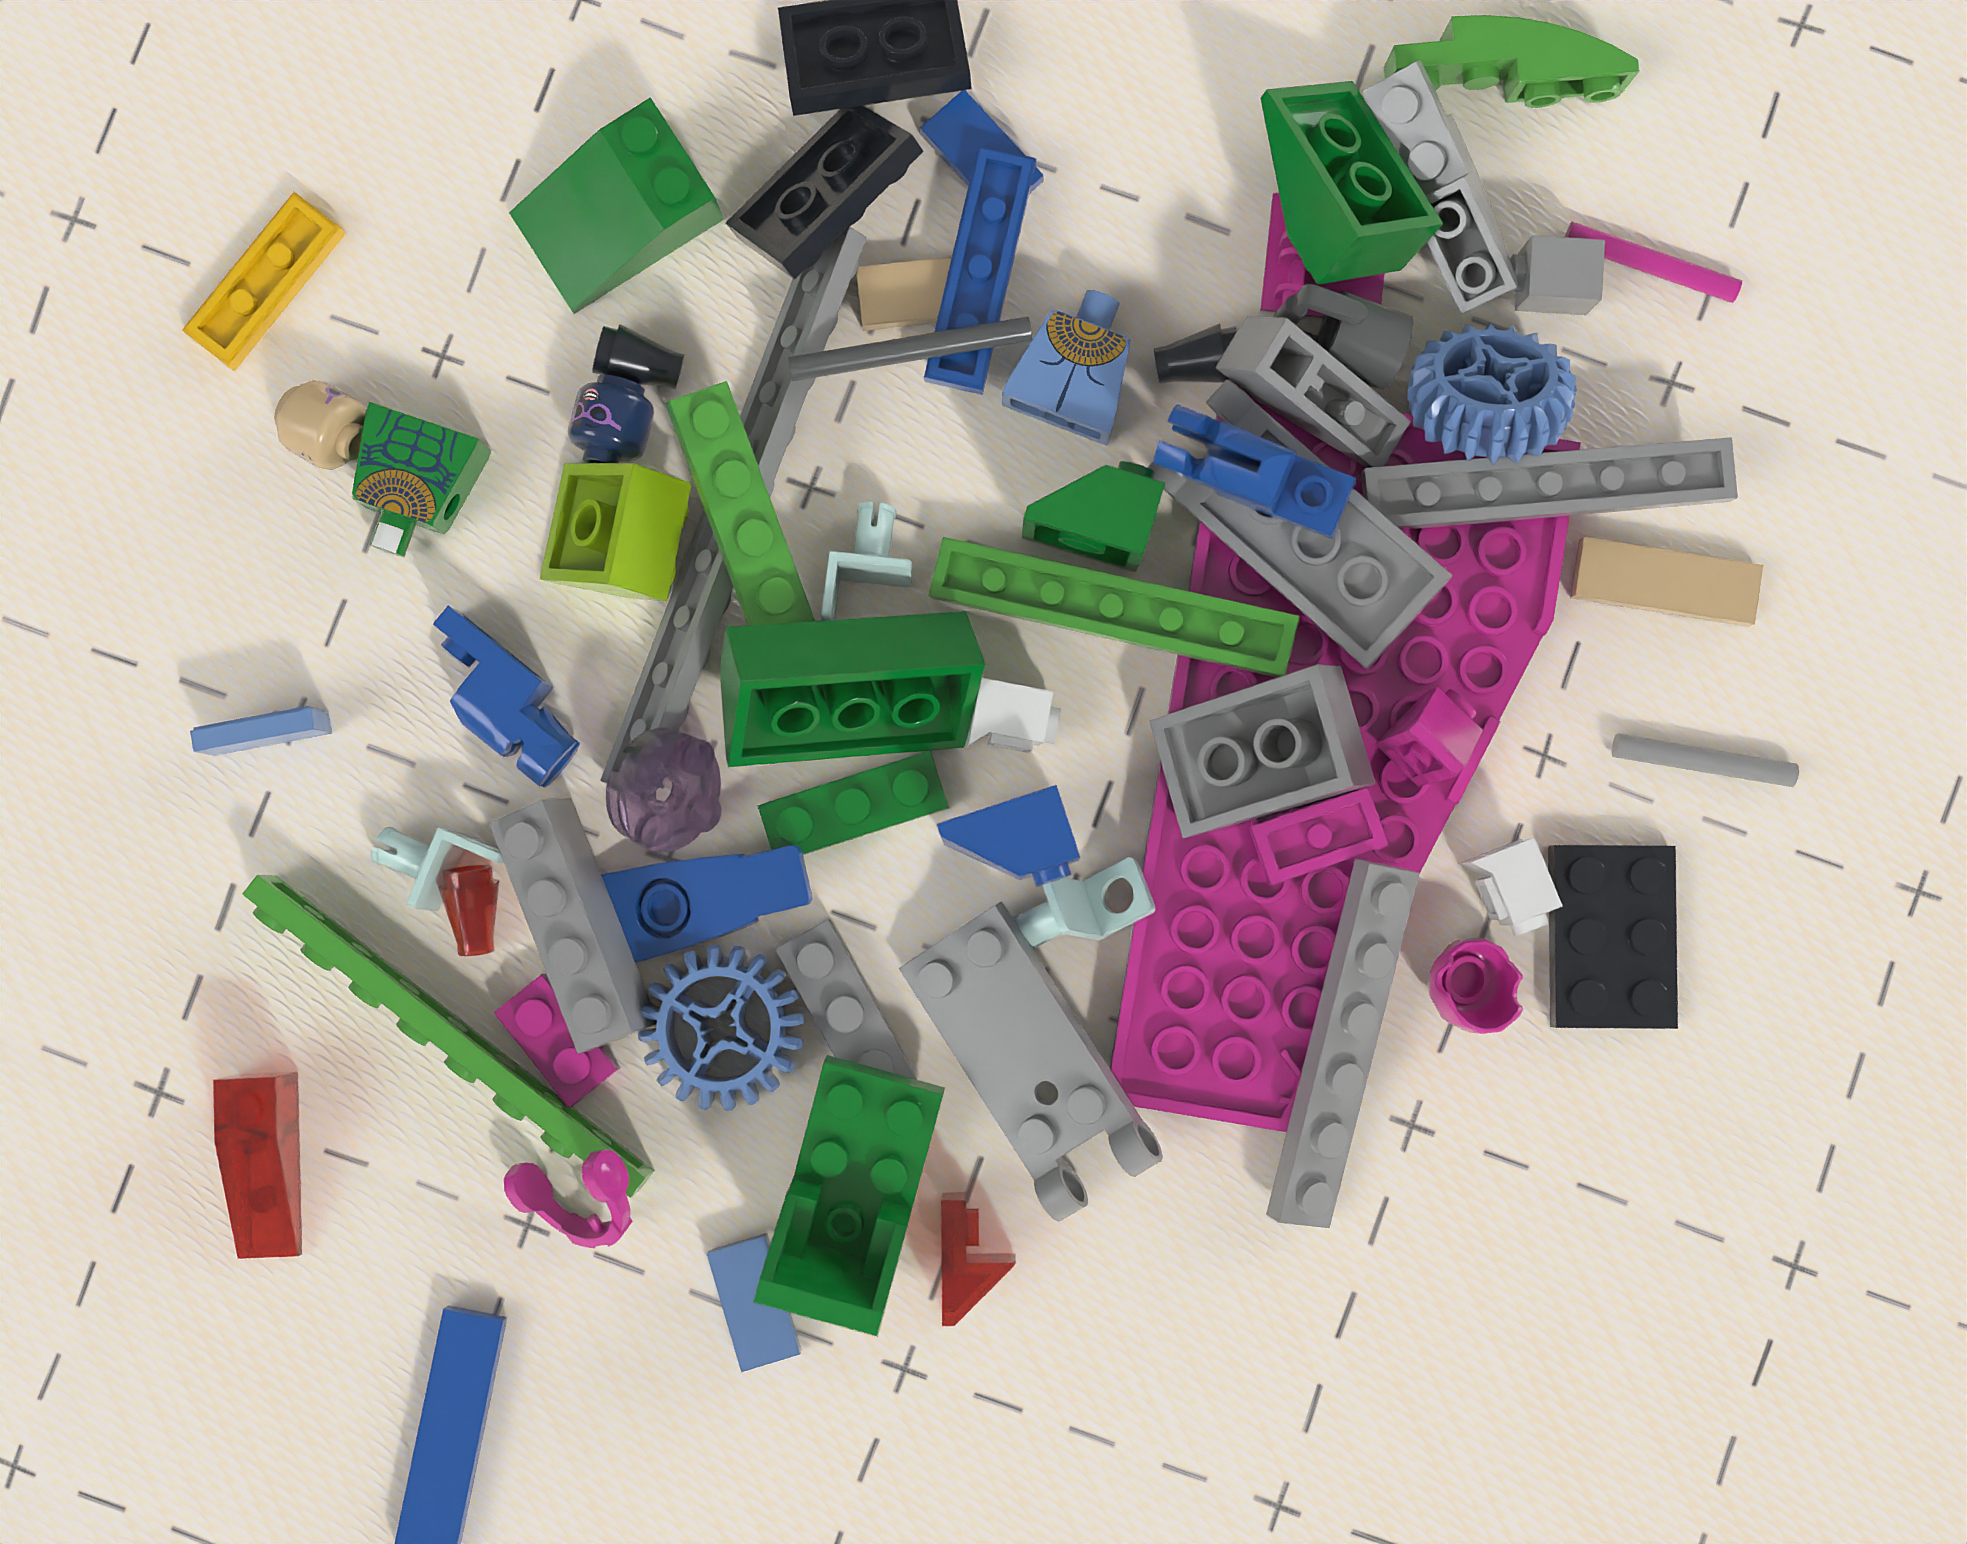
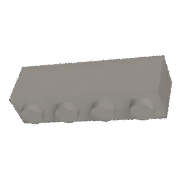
(573, 922)

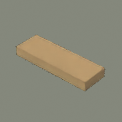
(1666, 581)

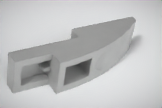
(1429, 142)

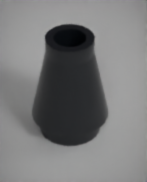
(1194, 356)
(636, 358)

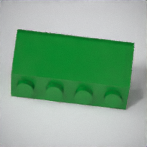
(848, 687)

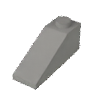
(1312, 389)

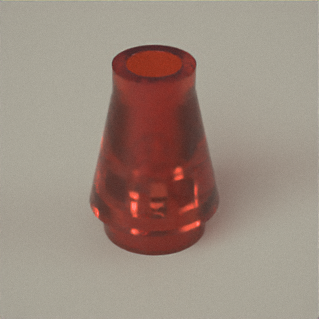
(471, 907)

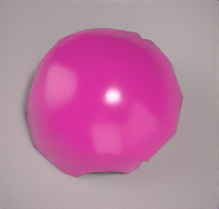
(1475, 986)

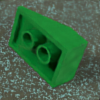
(1343, 184)
(616, 207)

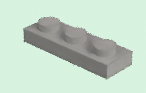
(841, 1001)

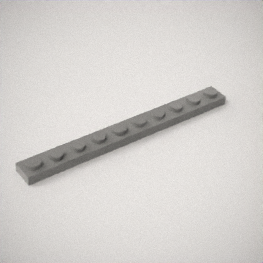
(769, 421)

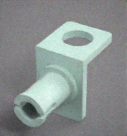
(869, 560)
(428, 861)
(1081, 906)

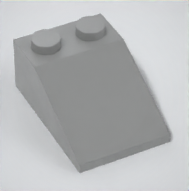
(1262, 750)

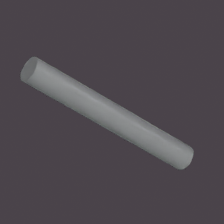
(1705, 760)

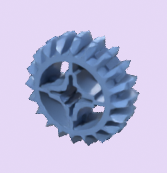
(1491, 393)
(694, 1013)

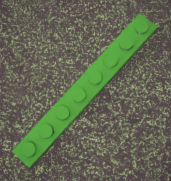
(427, 1020)

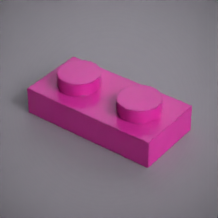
(1318, 836)
(542, 1033)

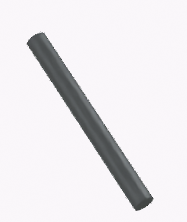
(910, 348)

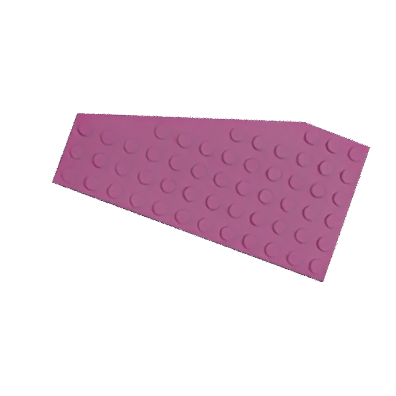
(1236, 967)

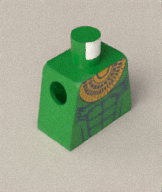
(413, 475)

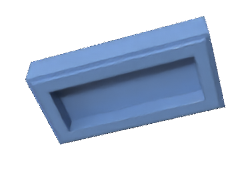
(260, 731)
(757, 1331)

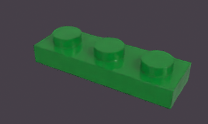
(855, 805)

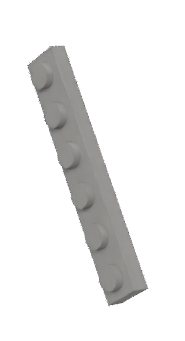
(1554, 484)
(1342, 1044)

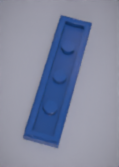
(982, 261)
(451, 1427)

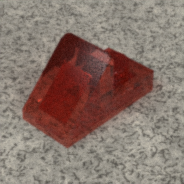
(964, 1275)

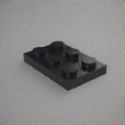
(871, 52)
(824, 188)
(1613, 937)

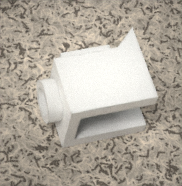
(1013, 716)
(1515, 885)

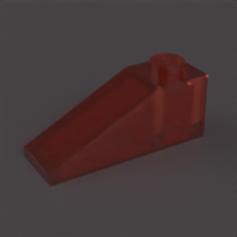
(260, 1161)

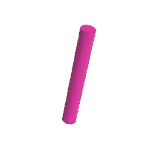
(1661, 264)

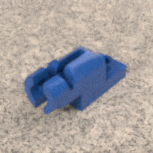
(1257, 473)
(503, 701)

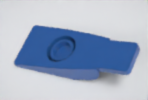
(704, 898)

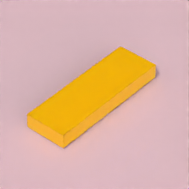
(264, 281)

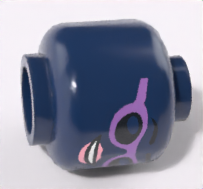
(611, 420)

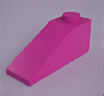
(1433, 737)

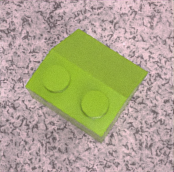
(616, 530)

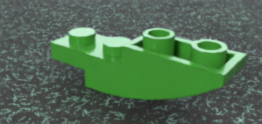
(1532, 58)

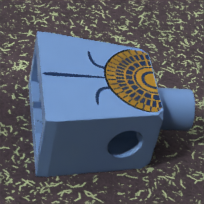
(1073, 370)

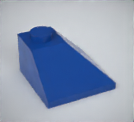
(1018, 836)

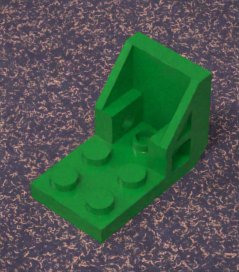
(850, 1196)

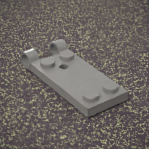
(1353, 586)
(1010, 1035)

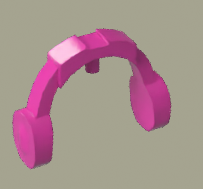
(604, 1178)

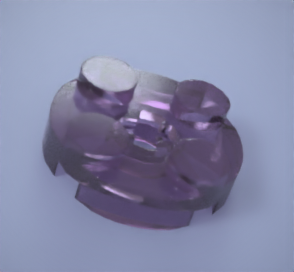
(692, 800)

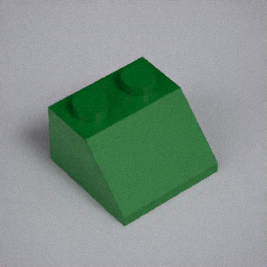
(1099, 515)

